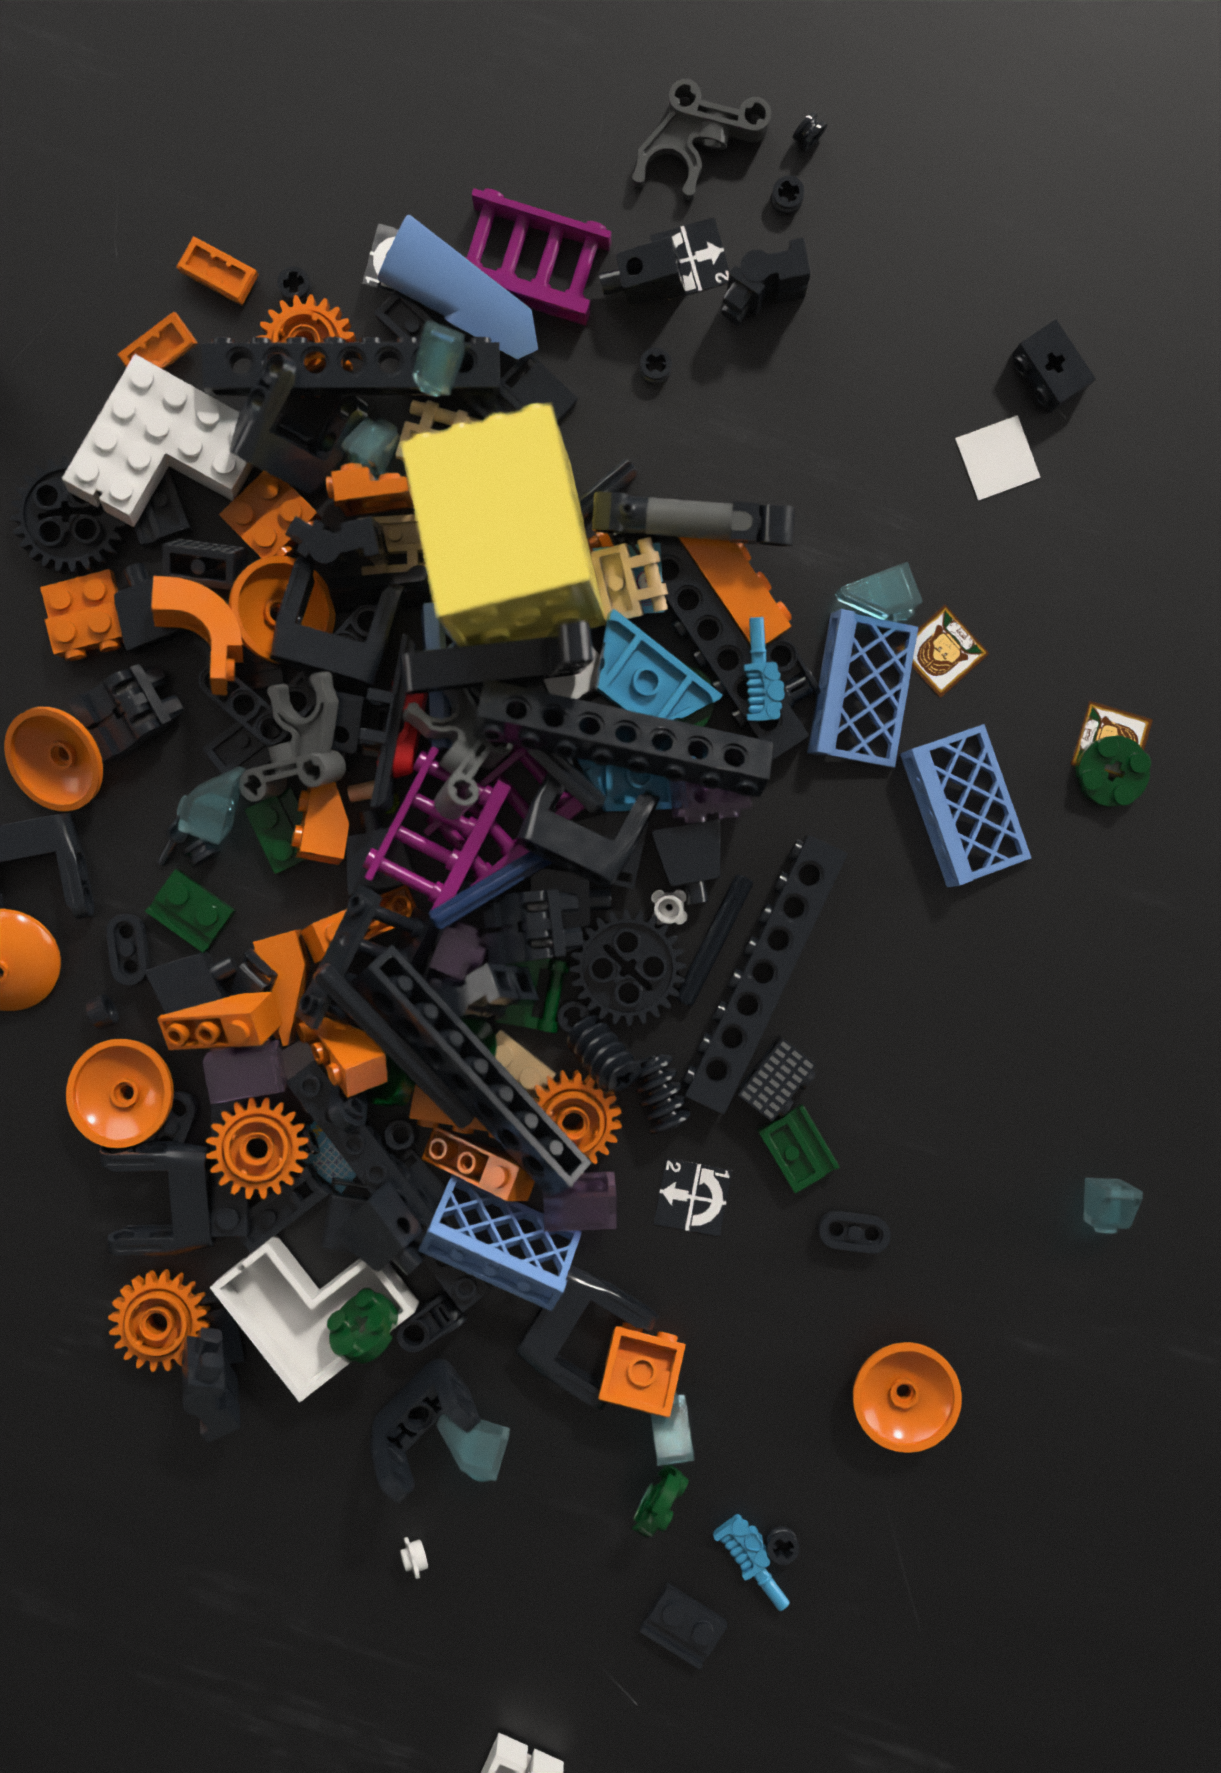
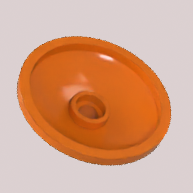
(262, 589)
(53, 758)
(28, 961)
(98, 1093)
(913, 1419)

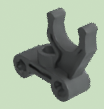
(702, 124)
(308, 751)
(464, 755)

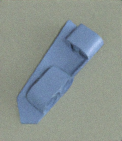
(451, 285)

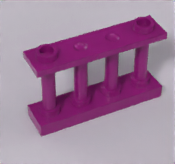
(538, 292)
(567, 808)
(455, 861)

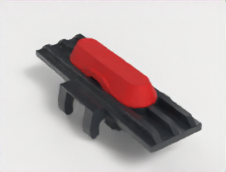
(392, 750)

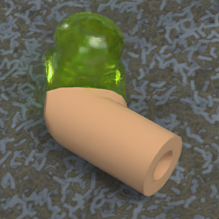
(364, 791)

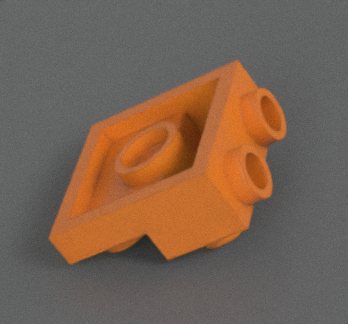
(359, 494)
(265, 513)
(82, 615)
(642, 1370)

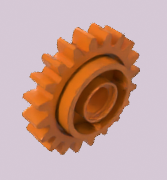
(310, 323)
(587, 1101)
(236, 1159)
(137, 1325)

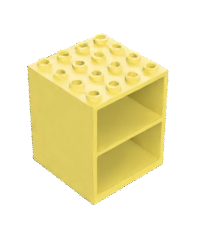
(502, 528)

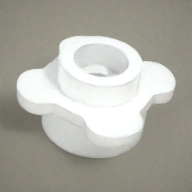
(674, 898)
(414, 1557)

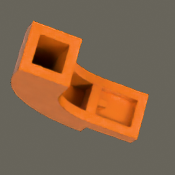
(199, 609)

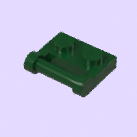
(522, 1015)

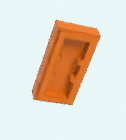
(217, 270)
(161, 343)

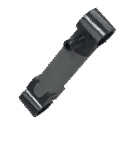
(694, 519)

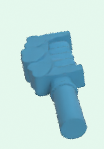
(763, 677)
(750, 1552)

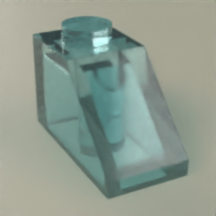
(438, 359)
(372, 445)
(884, 594)
(211, 807)
(1110, 1204)
(673, 1434)
(478, 1451)

